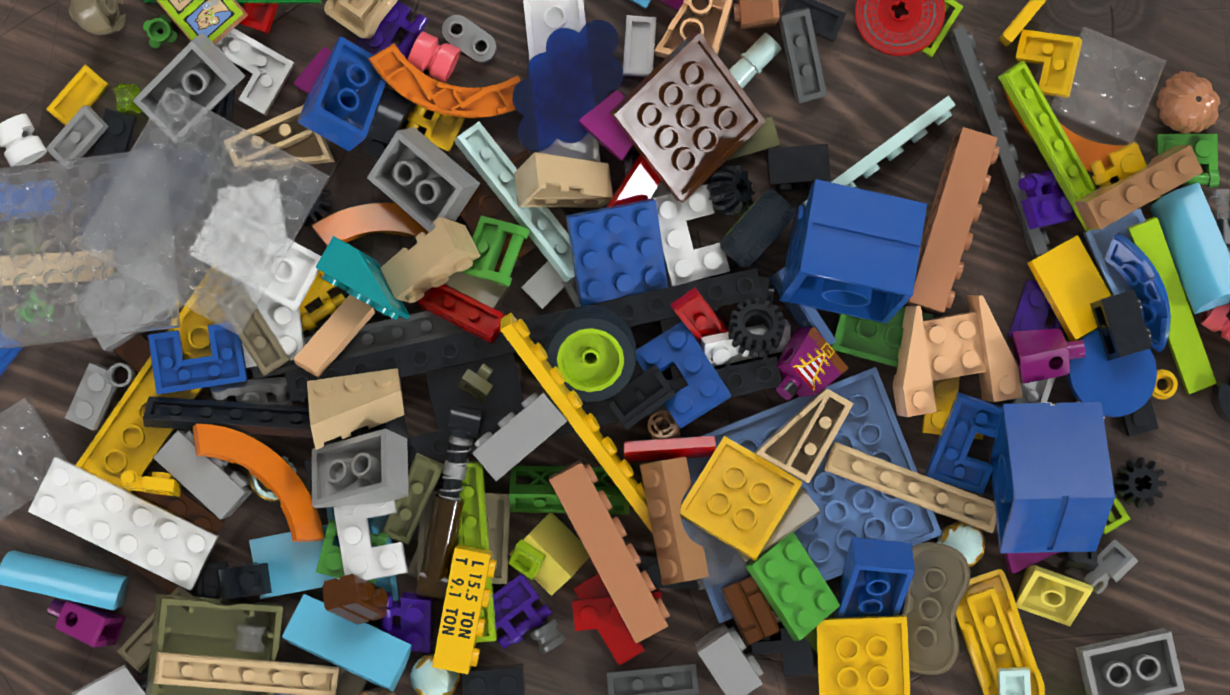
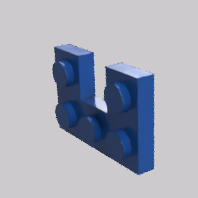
(176, 374)
(704, 386)
(950, 459)

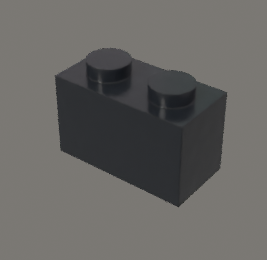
(797, 166)
(1121, 325)
(495, 680)

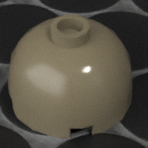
(97, 16)

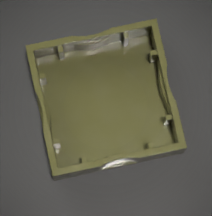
(208, 629)

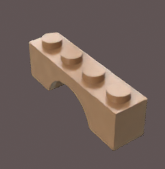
(1133, 192)
(677, 554)

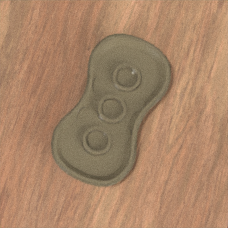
(931, 607)

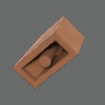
(756, 13)

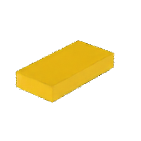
(1020, 21)
(80, 91)

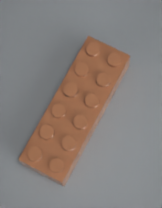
(951, 218)
(608, 552)

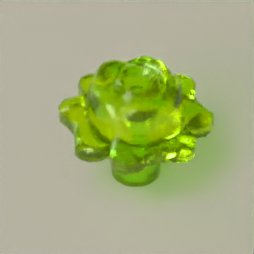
(125, 95)

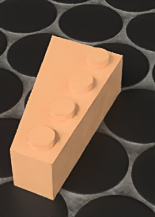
(705, 16)

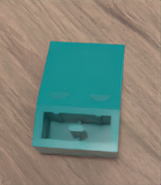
(360, 277)

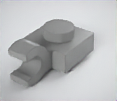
(1113, 563)

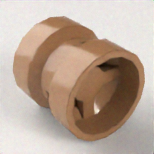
(668, 430)

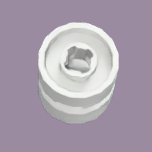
(20, 144)

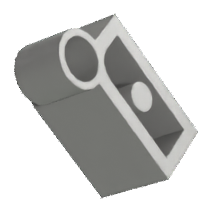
(97, 394)

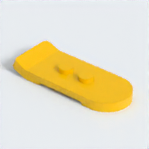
(995, 632)

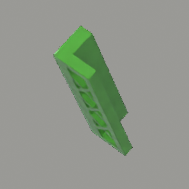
(541, 497)

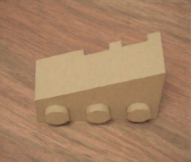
(294, 138)
(562, 182)
(430, 261)
(353, 402)
(807, 435)

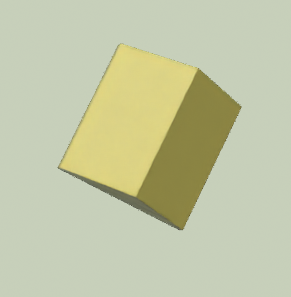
(562, 551)
(1052, 595)

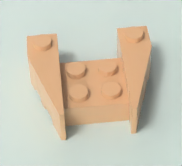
(950, 349)

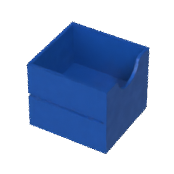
(853, 252)
(1051, 477)

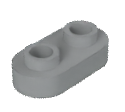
(468, 38)

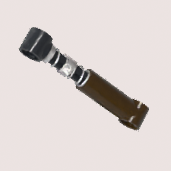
(448, 505)

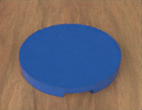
(1118, 384)

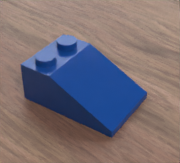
(343, 96)
(875, 578)

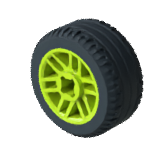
(757, 228)

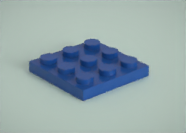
(617, 251)

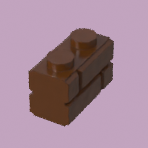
(355, 599)
(750, 609)

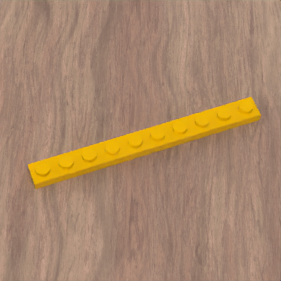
(570, 405)

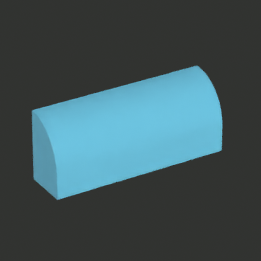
(1195, 246)
(63, 580)
(350, 646)

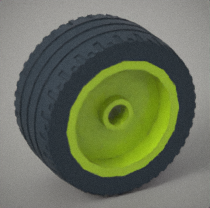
(597, 332)

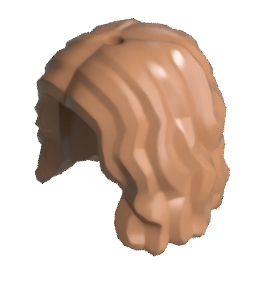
(1179, 103)

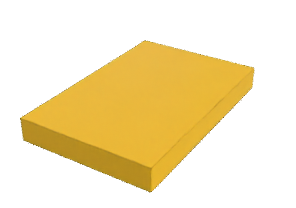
(1070, 285)

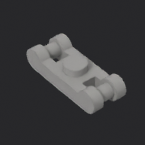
(254, 391)

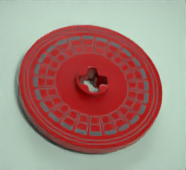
(903, 35)

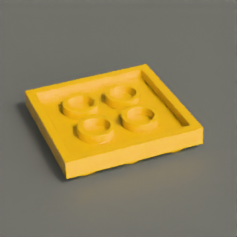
(740, 498)
(863, 656)

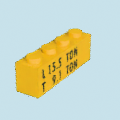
(463, 608)

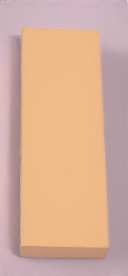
(334, 336)

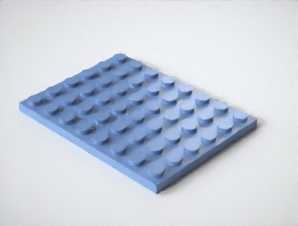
(844, 505)

